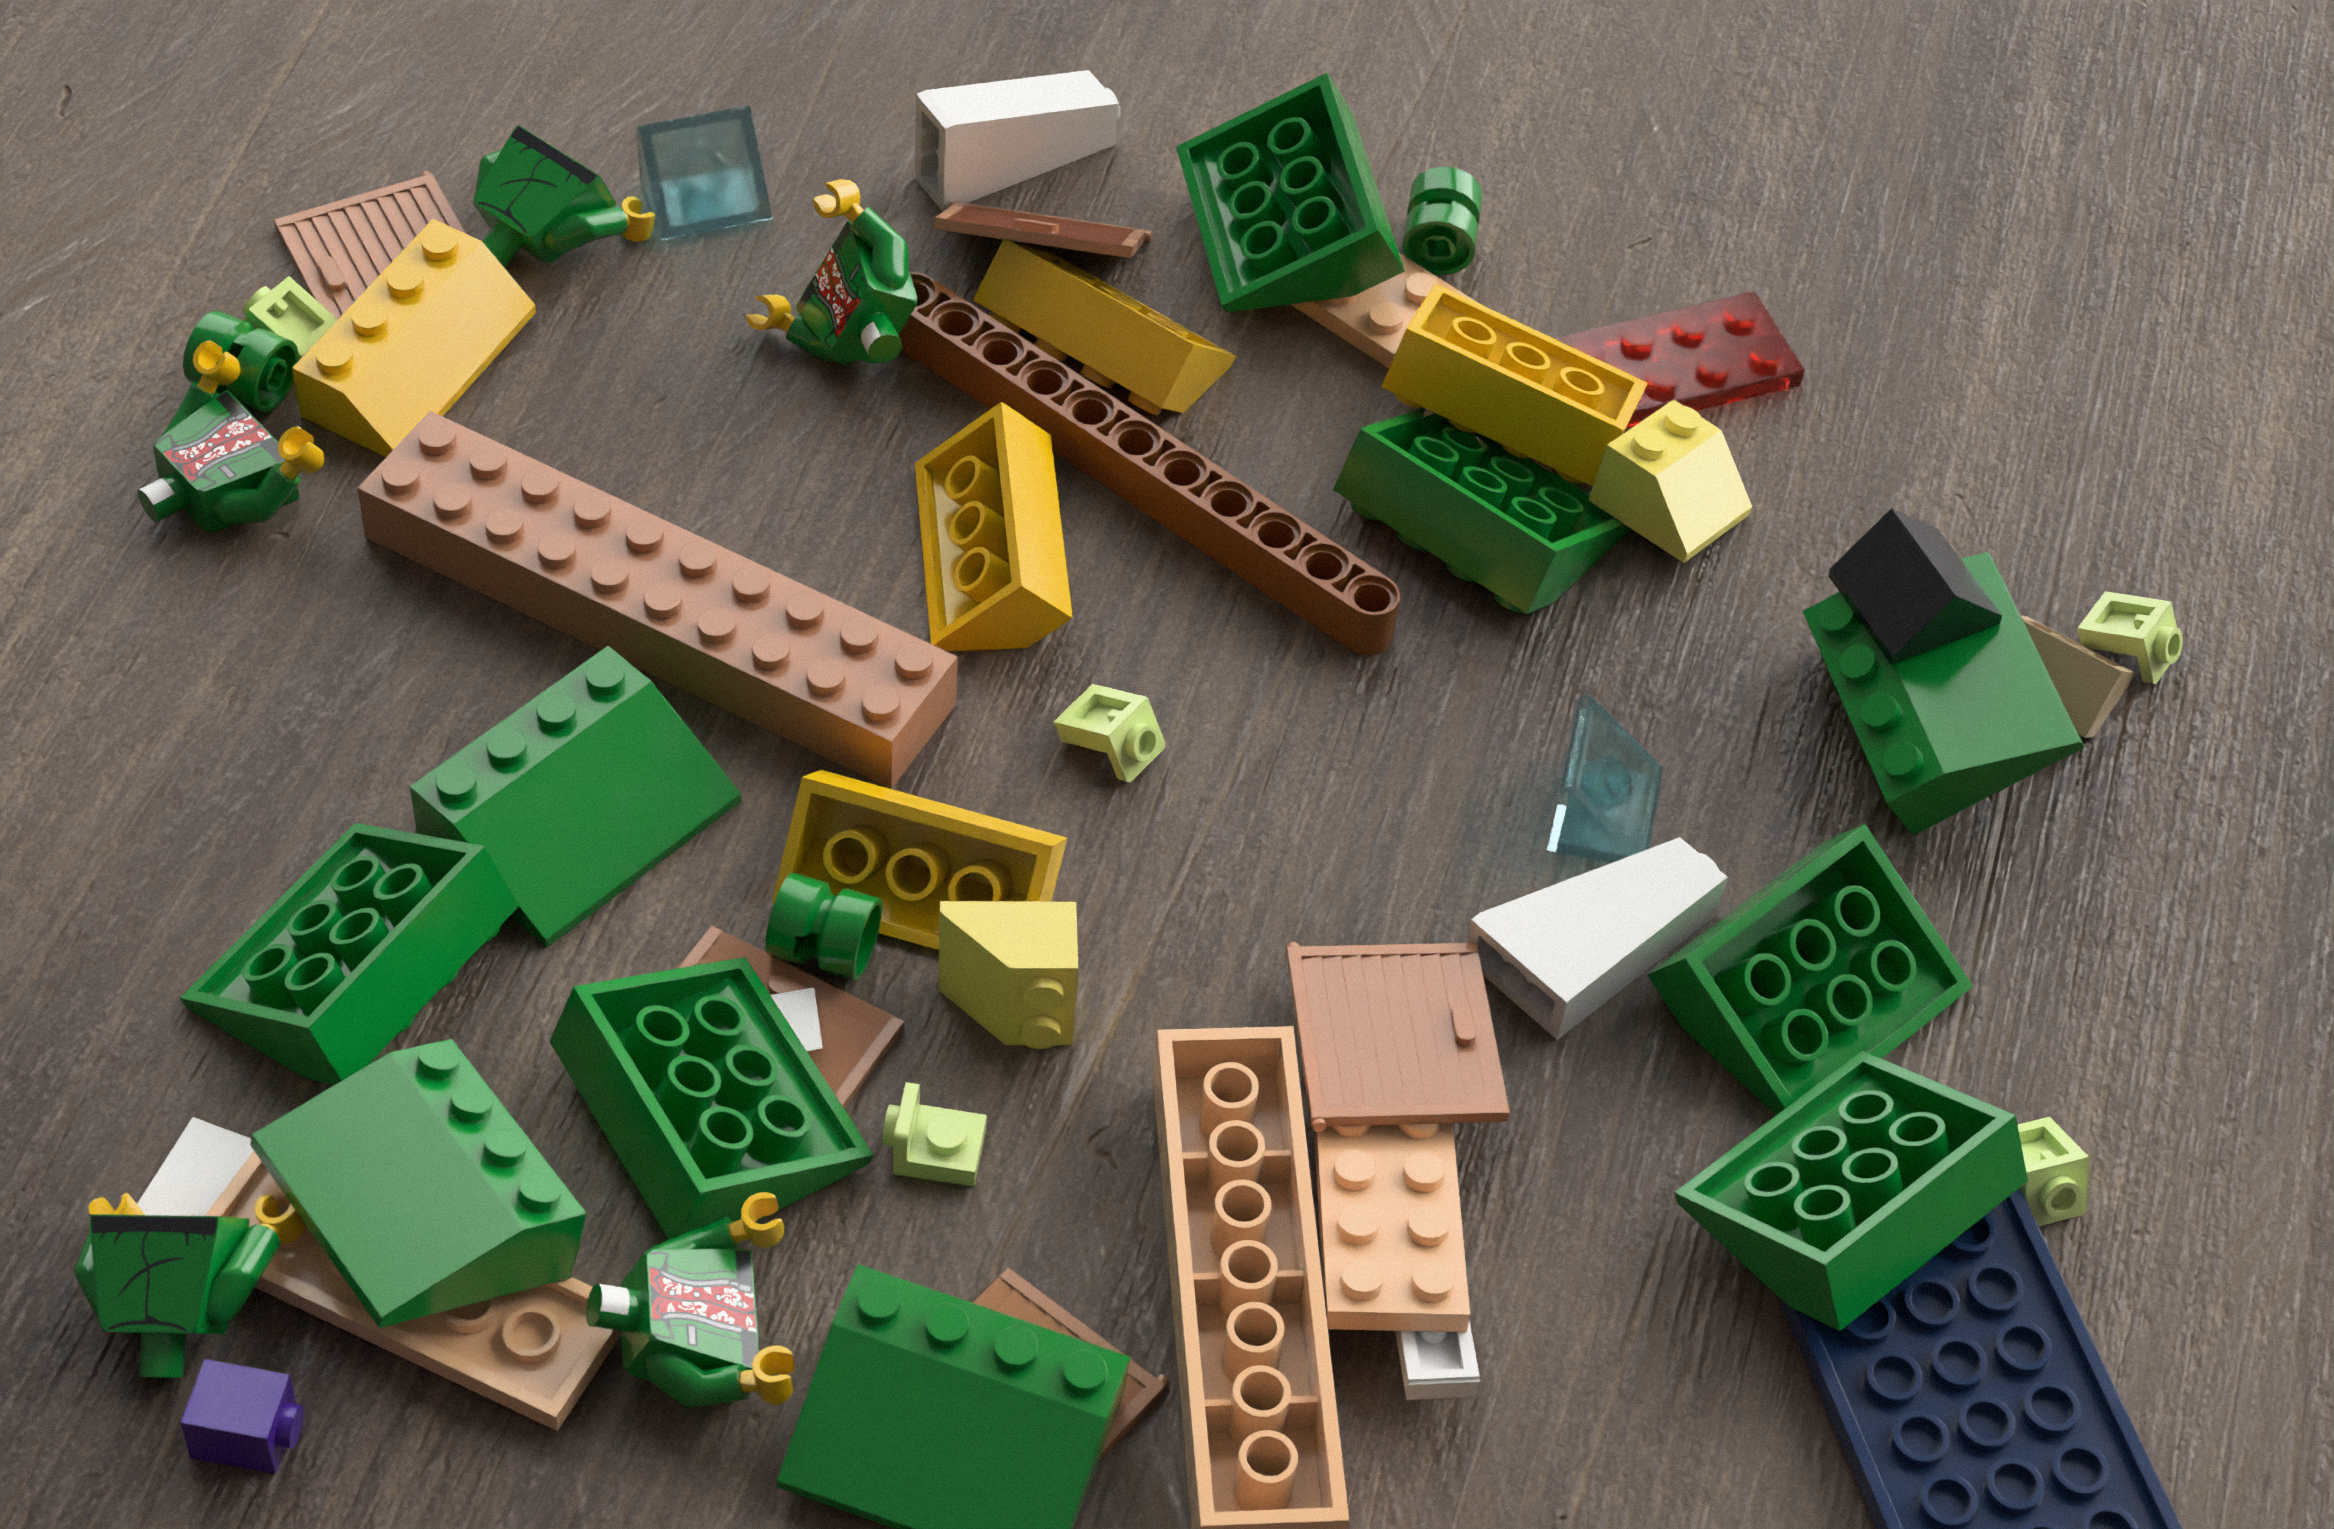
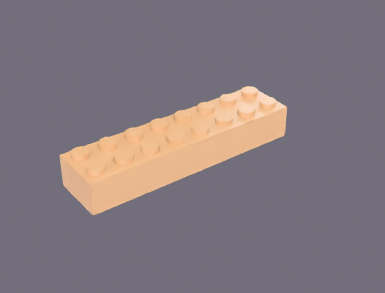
(1246, 1282)

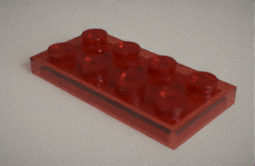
(1697, 354)

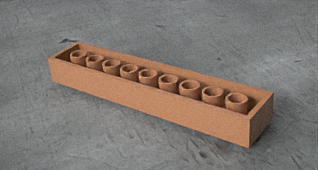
(660, 598)

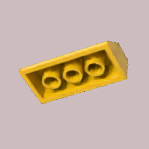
(1100, 328)
(412, 340)
(1512, 385)
(992, 536)
(913, 853)

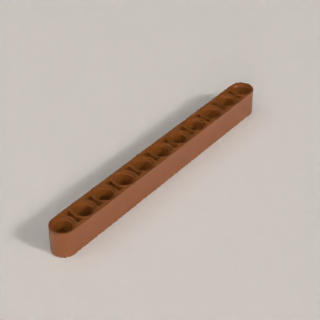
(1154, 470)

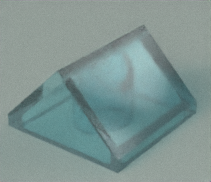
(702, 172)
(1604, 790)

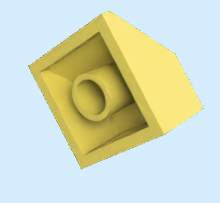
(1672, 481)
(1012, 967)

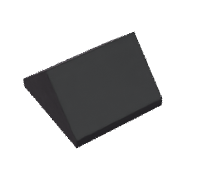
(1911, 588)

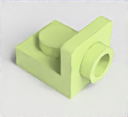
(289, 313)
(2134, 628)
(1114, 724)
(934, 1140)
(2055, 1172)

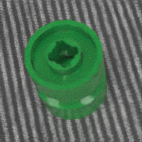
(1442, 220)
(263, 359)
(823, 926)

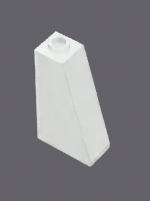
(1007, 132)
(1595, 933)

